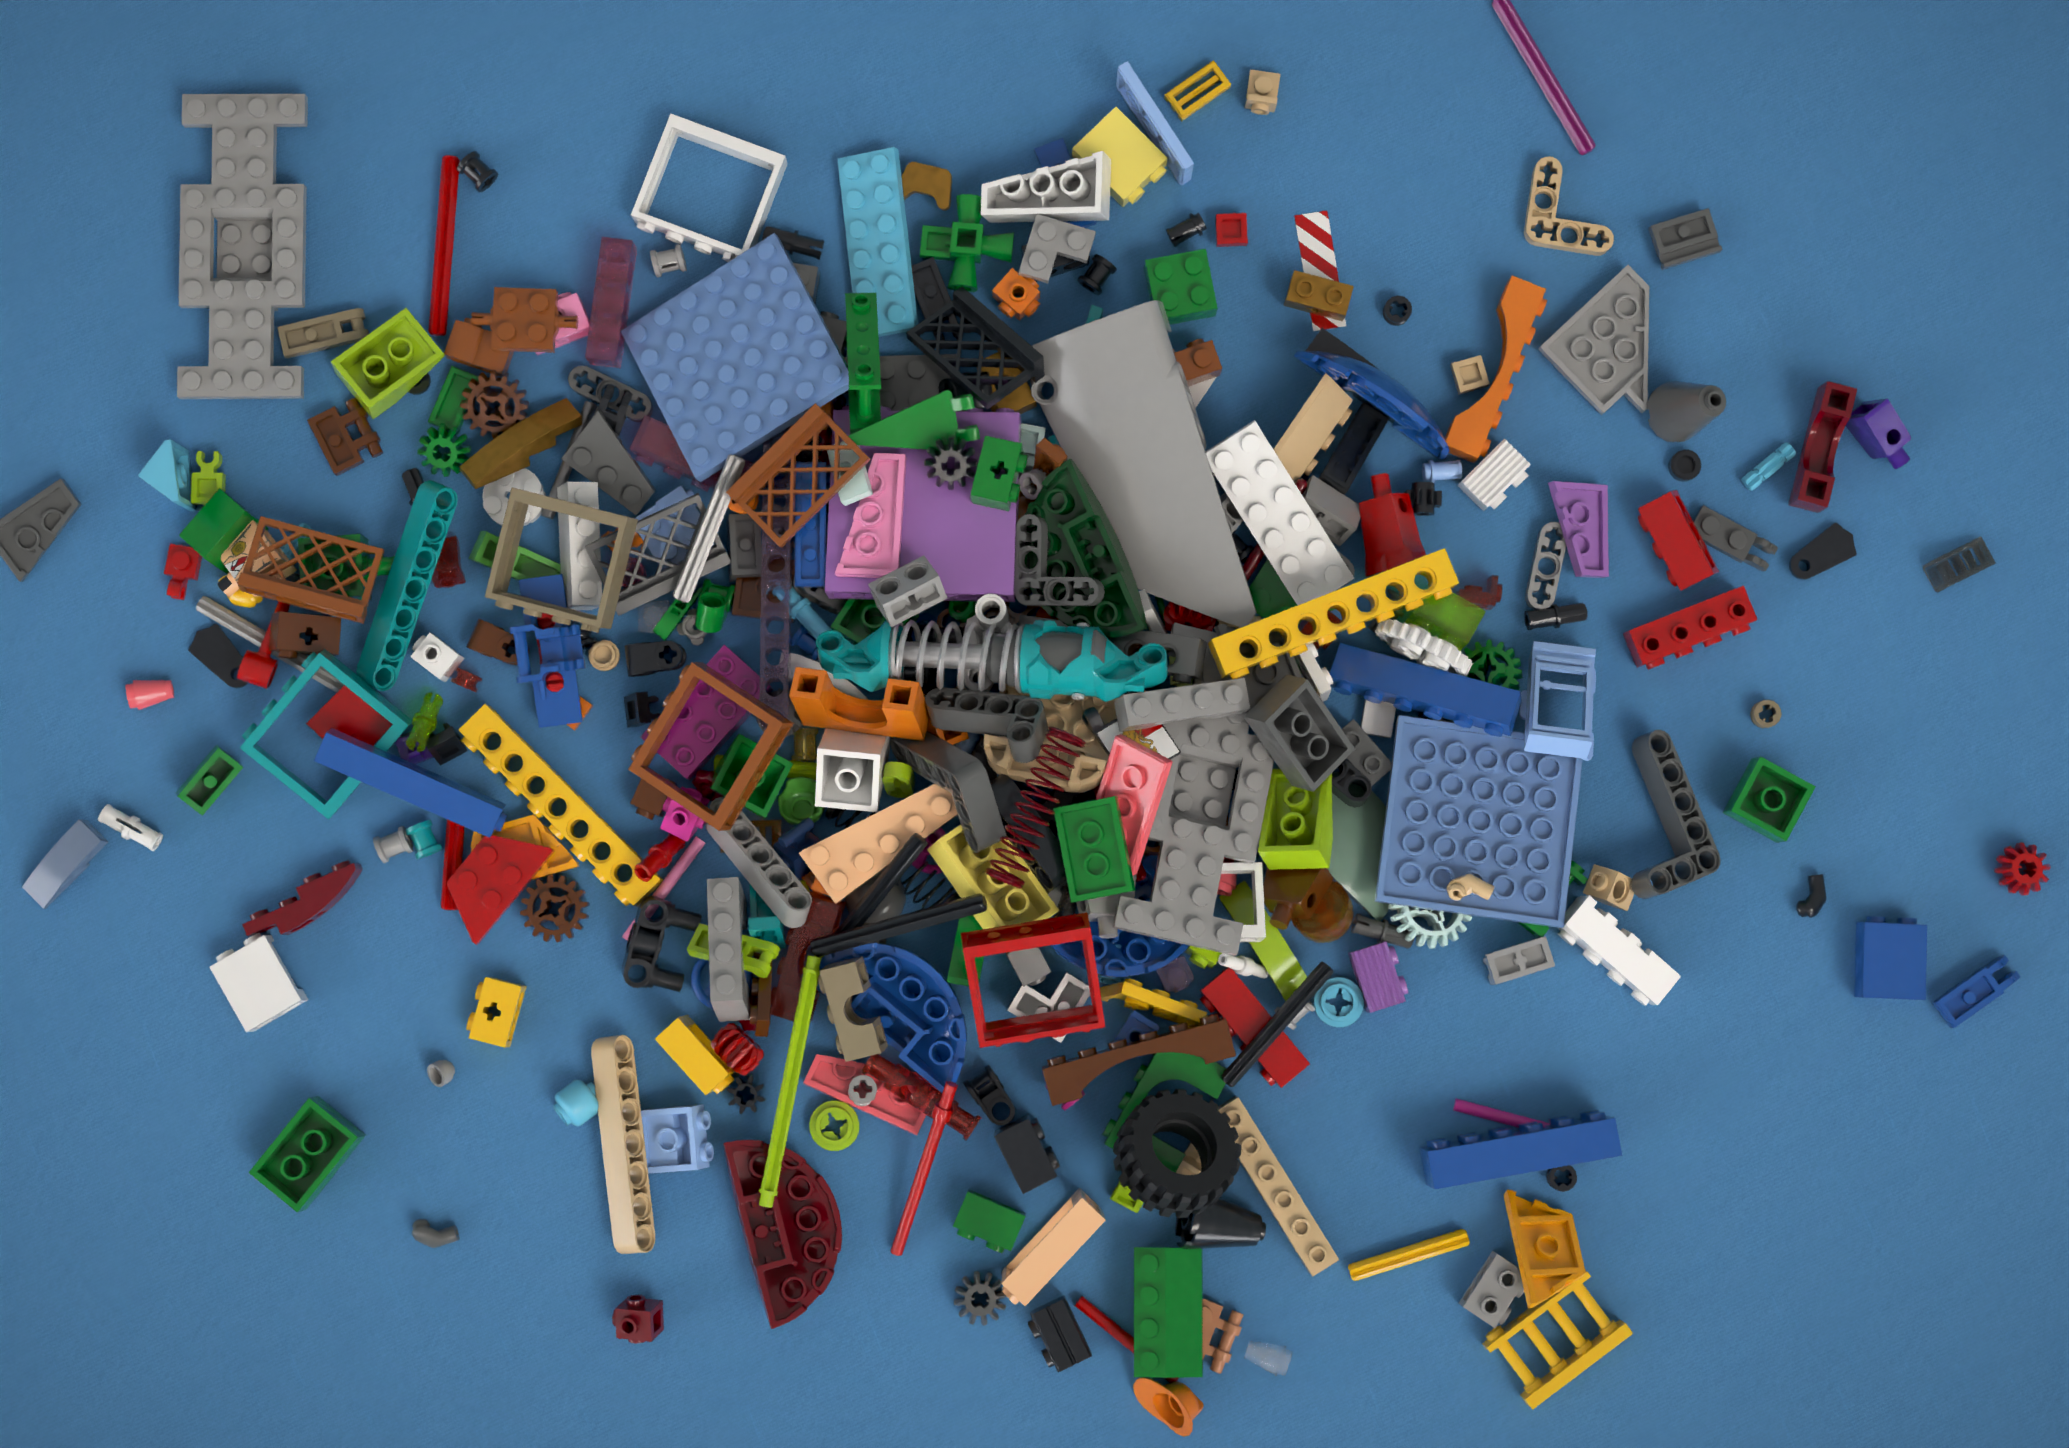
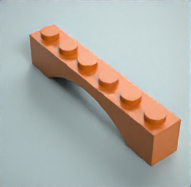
(1516, 314)

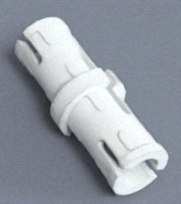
(113, 817)

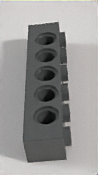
(1189, 650)

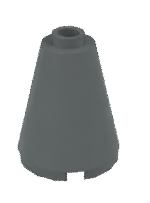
(1683, 409)

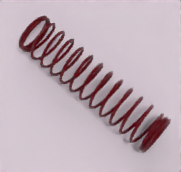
(1010, 878)

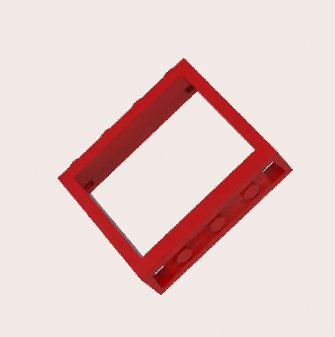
(1028, 936)

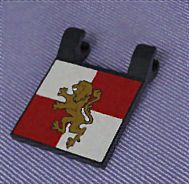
(1154, 738)

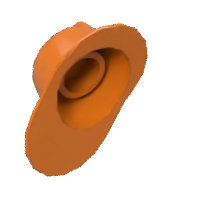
(1169, 1403)

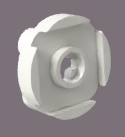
(495, 495)

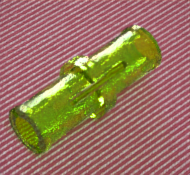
(424, 722)

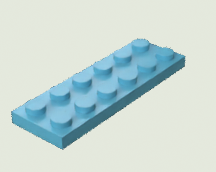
(879, 236)

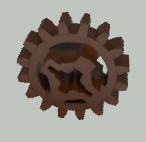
(485, 395)
(562, 920)

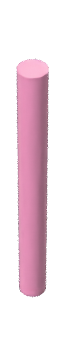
(672, 877)

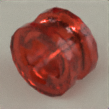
(466, 679)

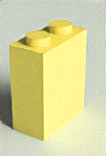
(1132, 156)

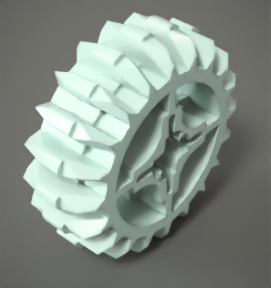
(1434, 919)

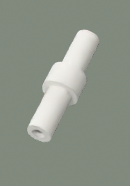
(1243, 965)

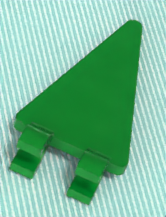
(921, 424)

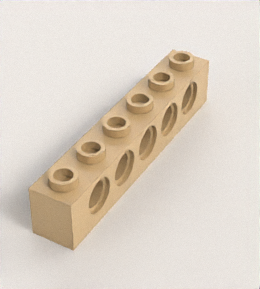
(1278, 1191)

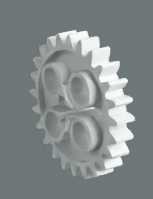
(1420, 645)

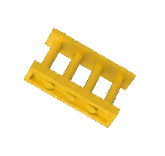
(1561, 1370)

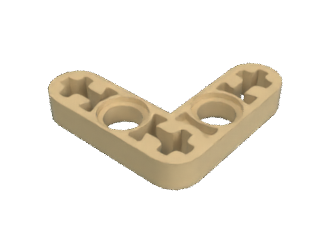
(1548, 219)

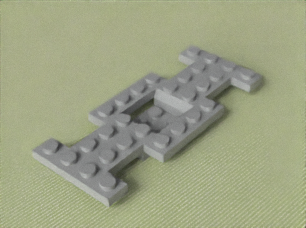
(257, 246)
(1193, 824)

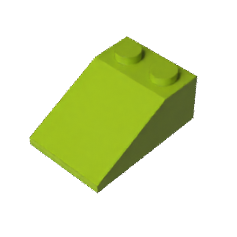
(387, 363)
(1296, 825)

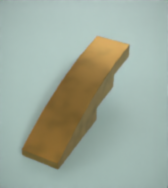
(513, 447)

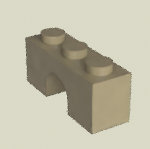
(856, 1035)

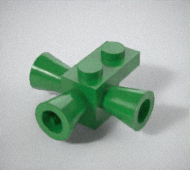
(965, 243)

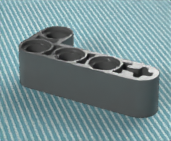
(992, 714)

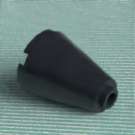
(1220, 1227)

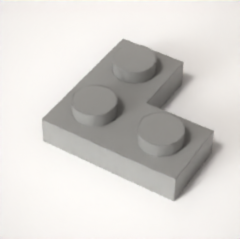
(1054, 238)

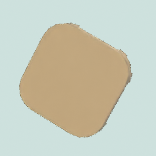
(1066, 715)

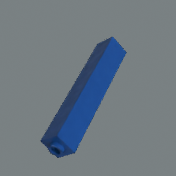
(411, 783)

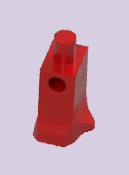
(1388, 528)

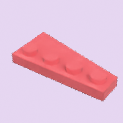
(833, 1078)

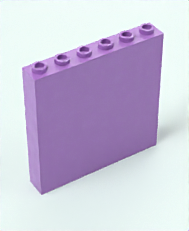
(961, 540)

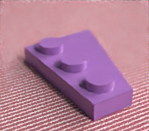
(1584, 524)

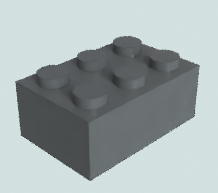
(1299, 732)

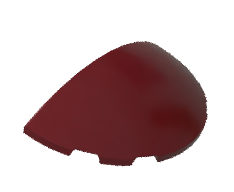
(792, 1242)

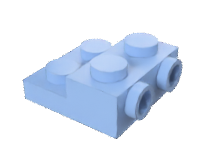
(663, 527)
(677, 1138)

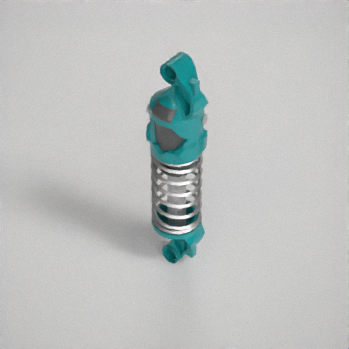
(1032, 658)

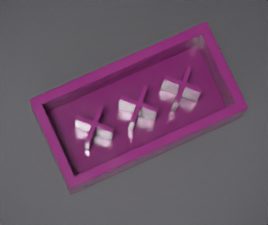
(708, 717)

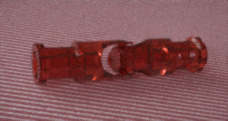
(896, 1081)

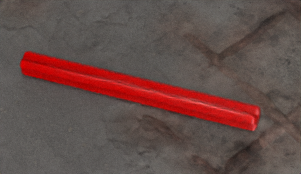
(444, 246)

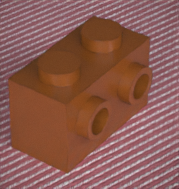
(1199, 361)

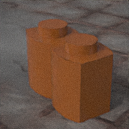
(472, 347)

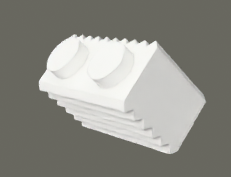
(1494, 475)

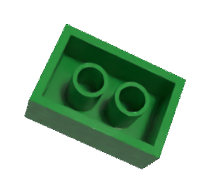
(307, 1153)

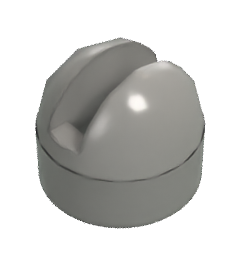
(441, 1072)

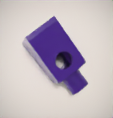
(1880, 431)

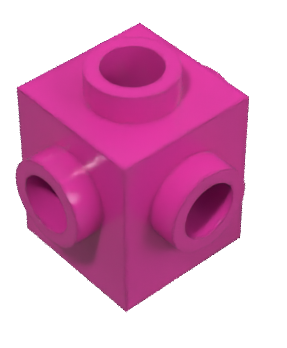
(681, 821)

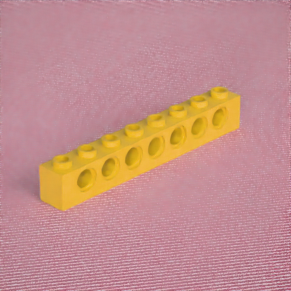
(1434, 567)
(488, 722)

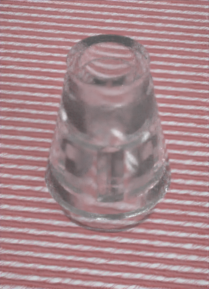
(1269, 1357)

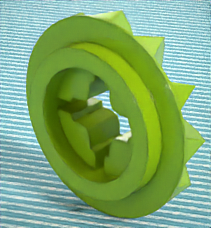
(830, 1140)

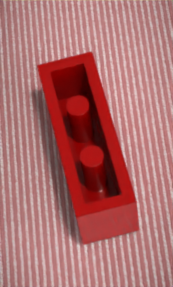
(1677, 540)

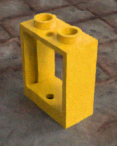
(695, 1056)

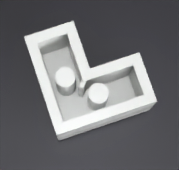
(1068, 994)

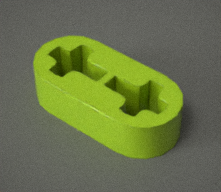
(898, 779)

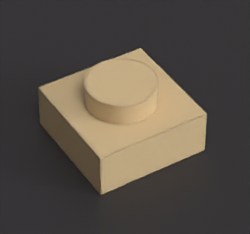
(1469, 374)

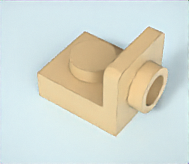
(1262, 92)

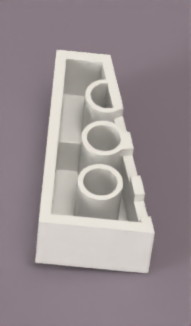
(1062, 192)
(1617, 951)

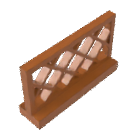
(776, 460)
(302, 595)

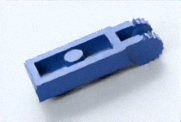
(1974, 993)

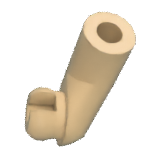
(1469, 884)

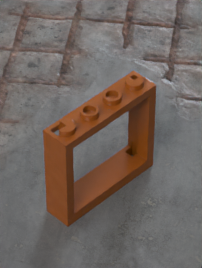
(751, 772)

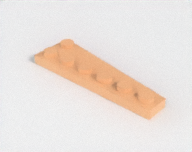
(869, 846)

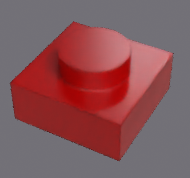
(1231, 229)

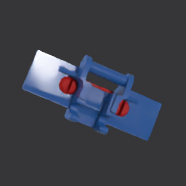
(559, 654)

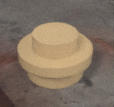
(604, 655)

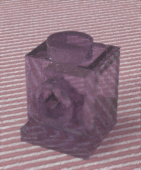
(1175, 975)

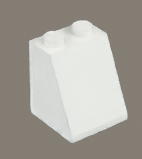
(850, 770)

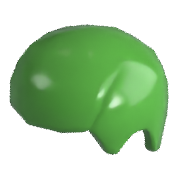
(798, 801)

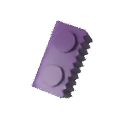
(1378, 976)

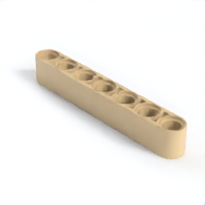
(623, 1144)

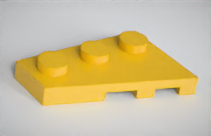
(1158, 1000)

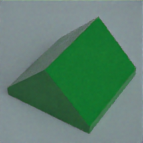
(217, 527)
(769, 784)

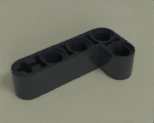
(1048, 861)

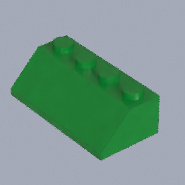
(1168, 1312)

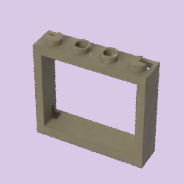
(508, 547)

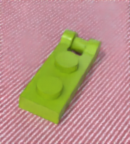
(760, 967)

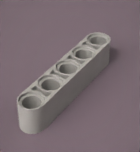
(763, 875)

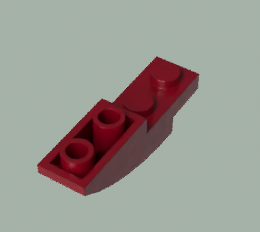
(316, 898)

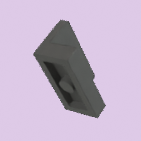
(743, 547)

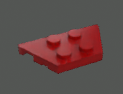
(493, 879)

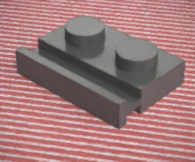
(1685, 238)

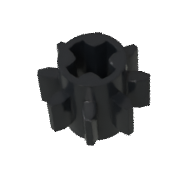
(1424, 498)
(739, 1098)

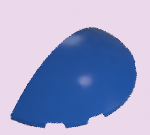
(1384, 393)
(1138, 952)
(915, 1009)

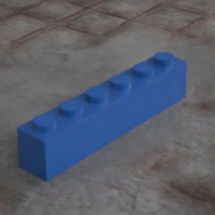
(1425, 690)

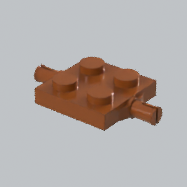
(524, 319)

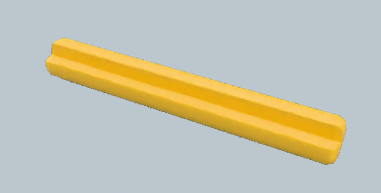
(1408, 1254)

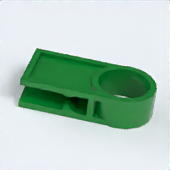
(674, 616)

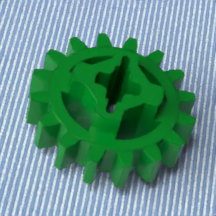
(1500, 672)

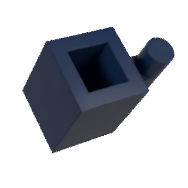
(794, 842)

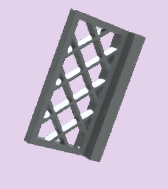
(665, 580)

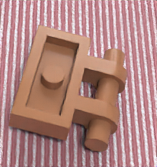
(1231, 1328)

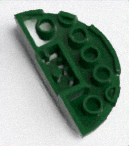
(1085, 546)

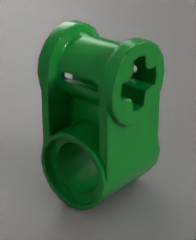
(713, 606)

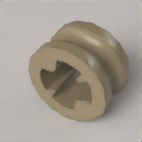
(1757, 708)

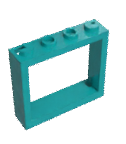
(292, 689)

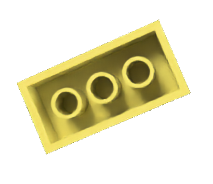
(1004, 902)

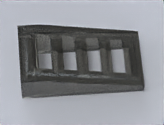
(1941, 573)

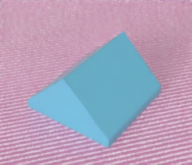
(170, 473)

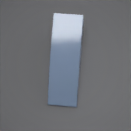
(64, 862)

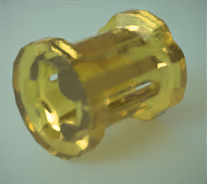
(805, 744)

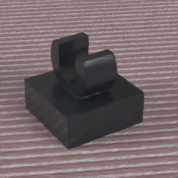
(638, 709)
(445, 745)

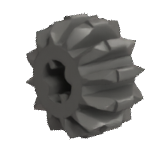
(980, 1309)

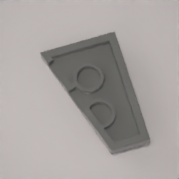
(604, 459)
(34, 527)

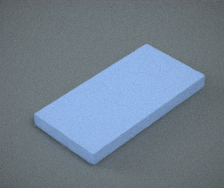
(1154, 123)

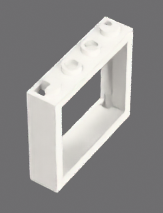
(723, 143)

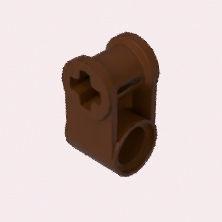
(492, 642)

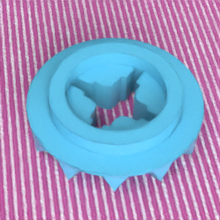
(1347, 1014)

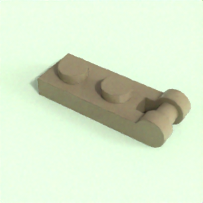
(322, 333)

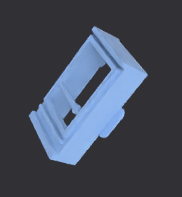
(1557, 739)

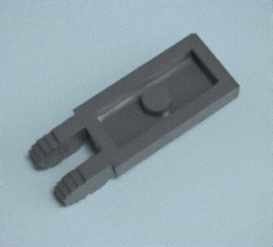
(1731, 538)

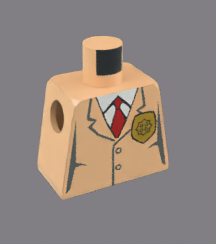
(236, 556)

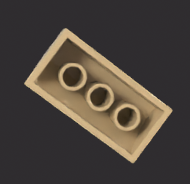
(1313, 428)

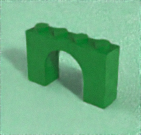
(1161, 1068)

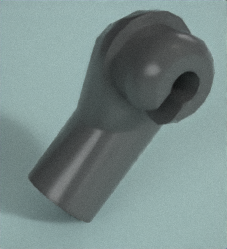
(428, 1236)

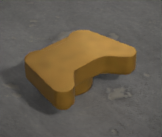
(928, 181)

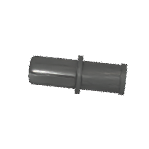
(1380, 930)

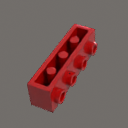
(1689, 627)

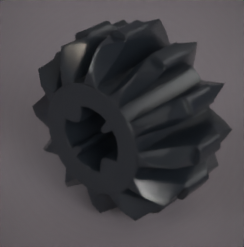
(941, 456)

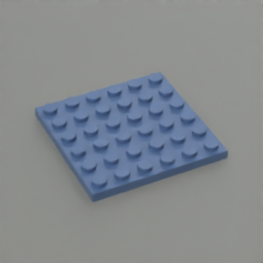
(737, 357)
(1480, 810)

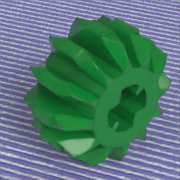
(443, 438)

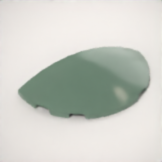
(1358, 848)

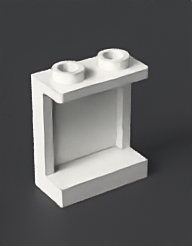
(257, 982)

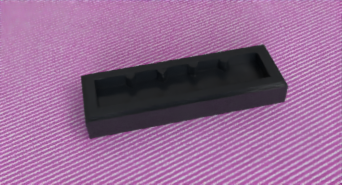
(1353, 448)

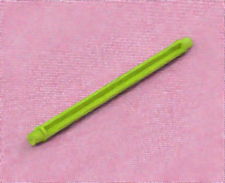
(790, 1081)

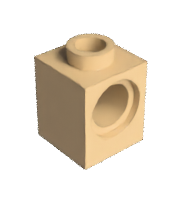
(1609, 887)

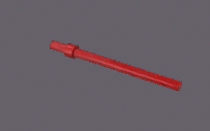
(942, 1114)

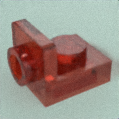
(448, 567)
(1483, 600)

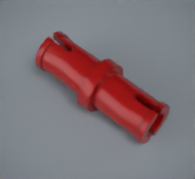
(658, 857)

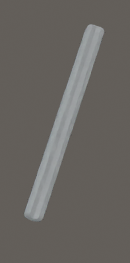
(255, 635)

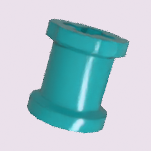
(423, 839)

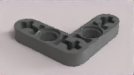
(1038, 577)

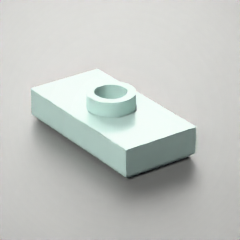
(859, 486)

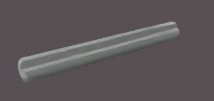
(708, 529)

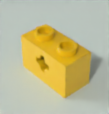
(501, 1028)

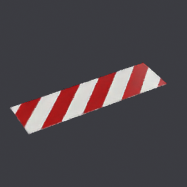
(1318, 256)

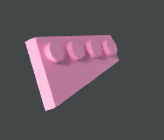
(877, 523)

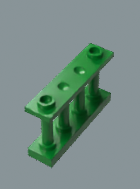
(863, 359)

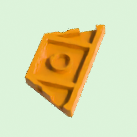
(533, 831)
(1544, 1247)

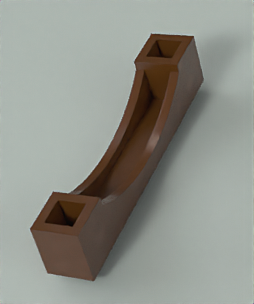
(1069, 1077)

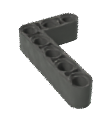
(963, 778)
(1675, 819)

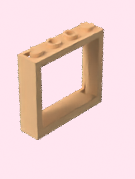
(1051, 1248)

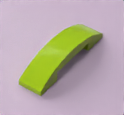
(1272, 950)

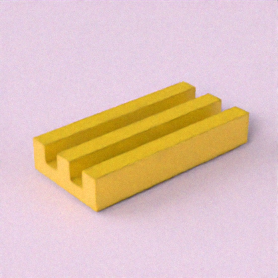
(1177, 105)

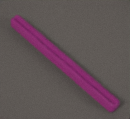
(1544, 76)

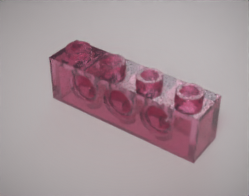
(611, 302)

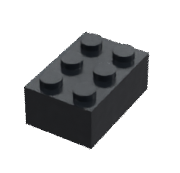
(1026, 1153)

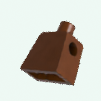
(1294, 893)

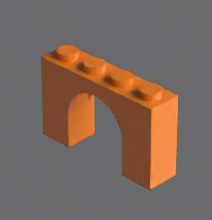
(823, 706)

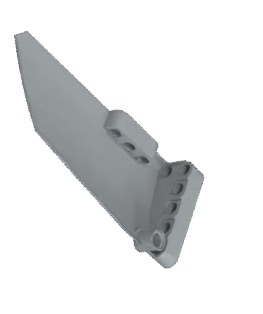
(1141, 448)

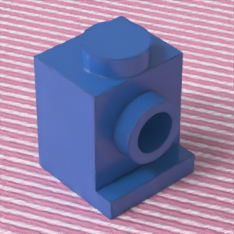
(1135, 1022)

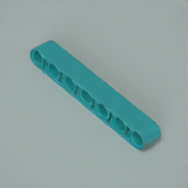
(400, 604)

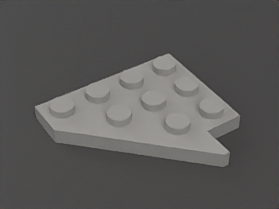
(1606, 344)

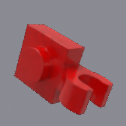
(181, 564)

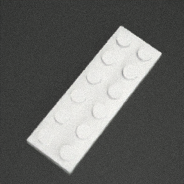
(1277, 514)

